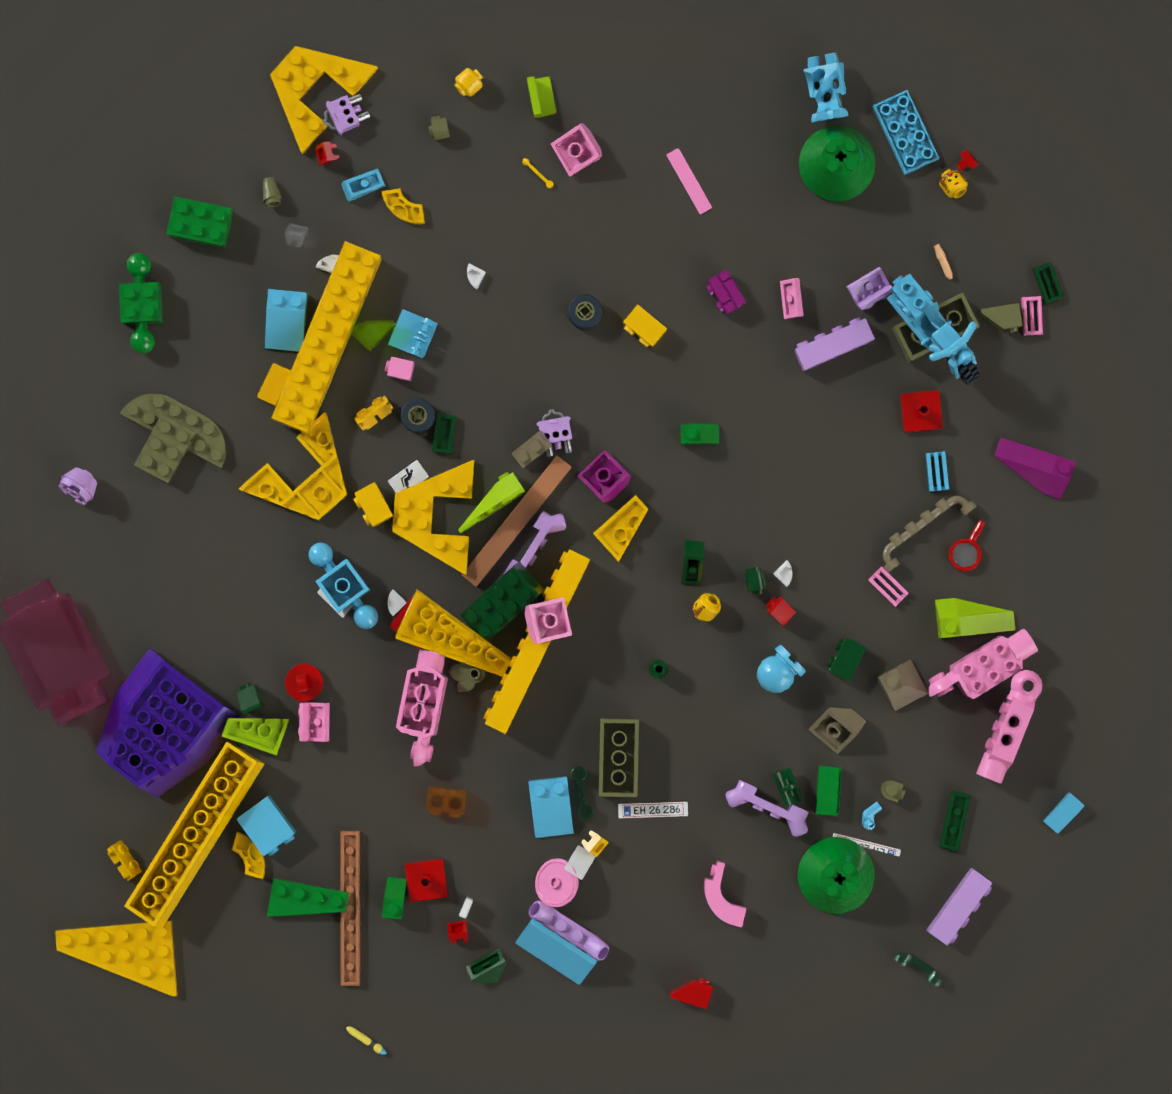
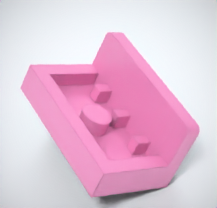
(314, 722)

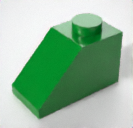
(699, 434)
(394, 898)

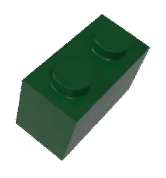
(846, 658)

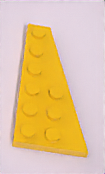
(440, 632)

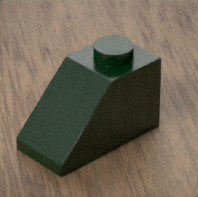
(692, 562)
(249, 698)

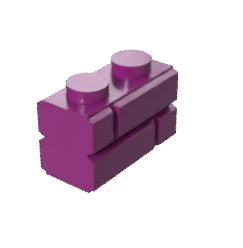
(726, 292)

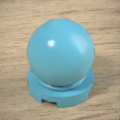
(778, 671)

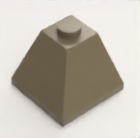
(902, 685)
(837, 727)

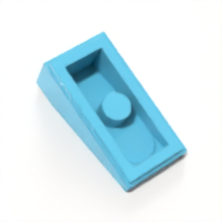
(362, 184)
(1063, 812)

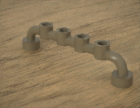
(926, 518)

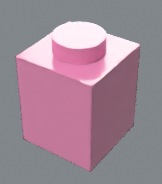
(399, 369)

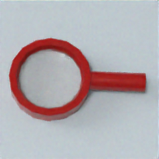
(966, 553)

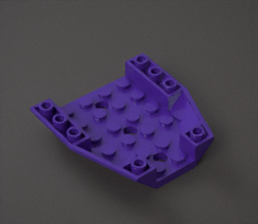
(189, 734)

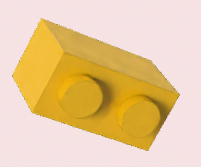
(644, 326)
(373, 504)

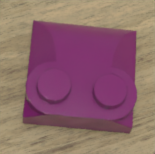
(605, 477)

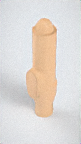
(943, 261)

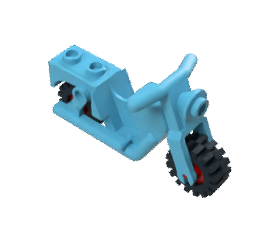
(933, 329)

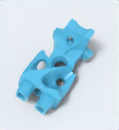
(825, 76)

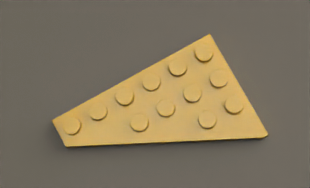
(128, 950)

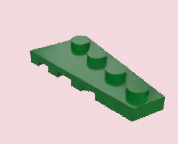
(301, 898)

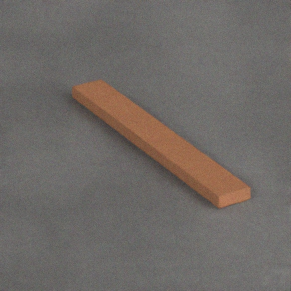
(516, 520)
(351, 917)

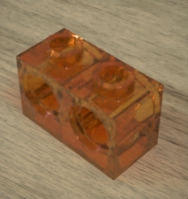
(446, 795)

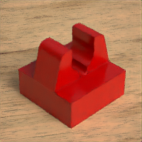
(325, 154)
(968, 160)
(457, 931)

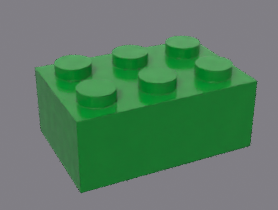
(200, 222)

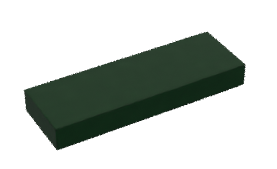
(954, 820)

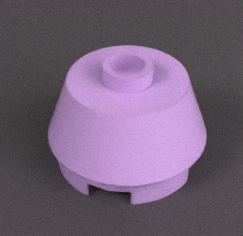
(79, 485)

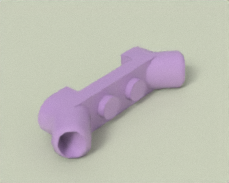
(545, 524)
(794, 815)
(569, 930)

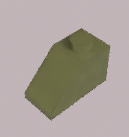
(1003, 317)

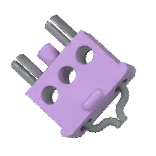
(338, 117)
(557, 424)

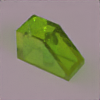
(372, 332)

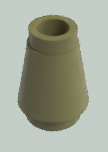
(271, 194)

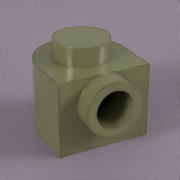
(439, 128)
(892, 790)

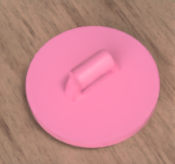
(555, 884)

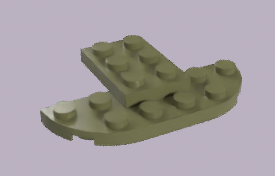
(173, 432)

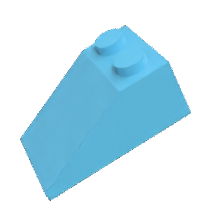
(285, 319)
(551, 806)

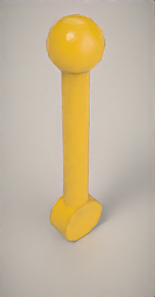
(549, 184)

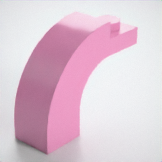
(726, 911)

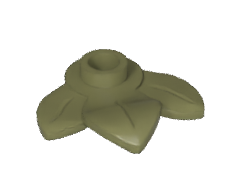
(464, 674)

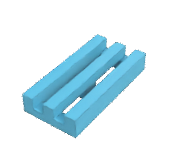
(937, 471)

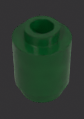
(755, 580)
(652, 669)

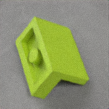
(541, 96)

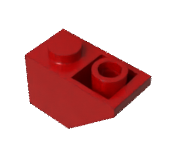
(780, 610)

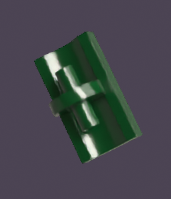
(787, 787)

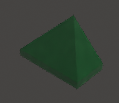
(488, 968)

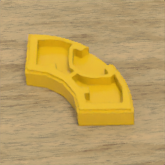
(402, 207)
(250, 854)

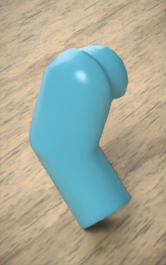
(868, 816)

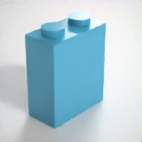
(266, 826)

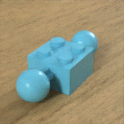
(343, 585)

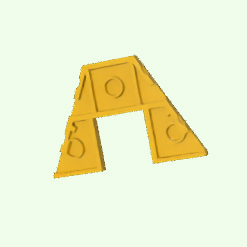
(299, 73)
(319, 491)
(415, 509)

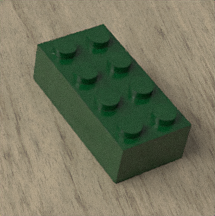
(502, 602)

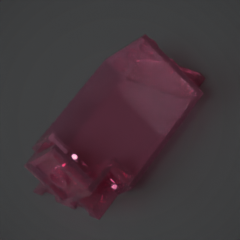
(54, 652)

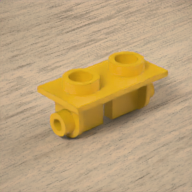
(378, 408)
(129, 866)

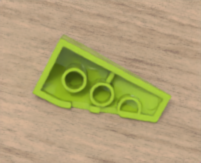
(500, 495)
(966, 618)

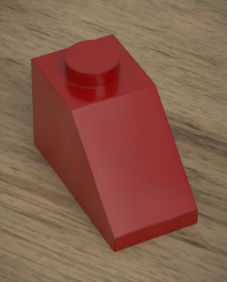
(694, 992)

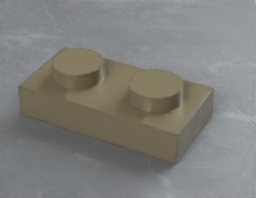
(531, 449)

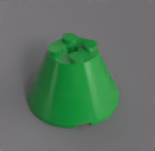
(826, 174)
(821, 866)

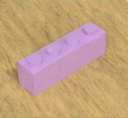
(834, 344)
(959, 907)

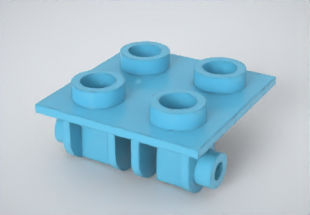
(413, 333)

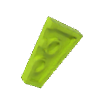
(256, 732)

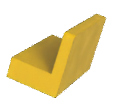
(274, 384)

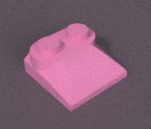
(577, 149)
(547, 620)

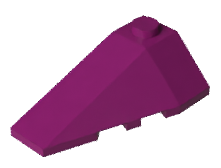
(1041, 469)

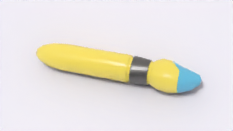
(366, 1040)

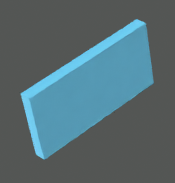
(905, 132)
(556, 951)

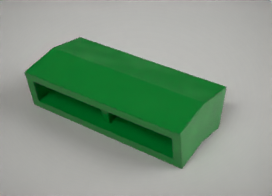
(828, 790)

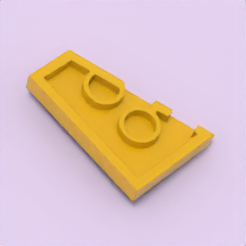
(621, 527)

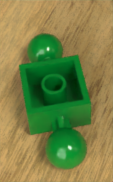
(140, 303)

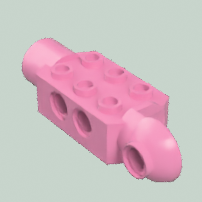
(985, 666)
(423, 703)
(1020, 706)

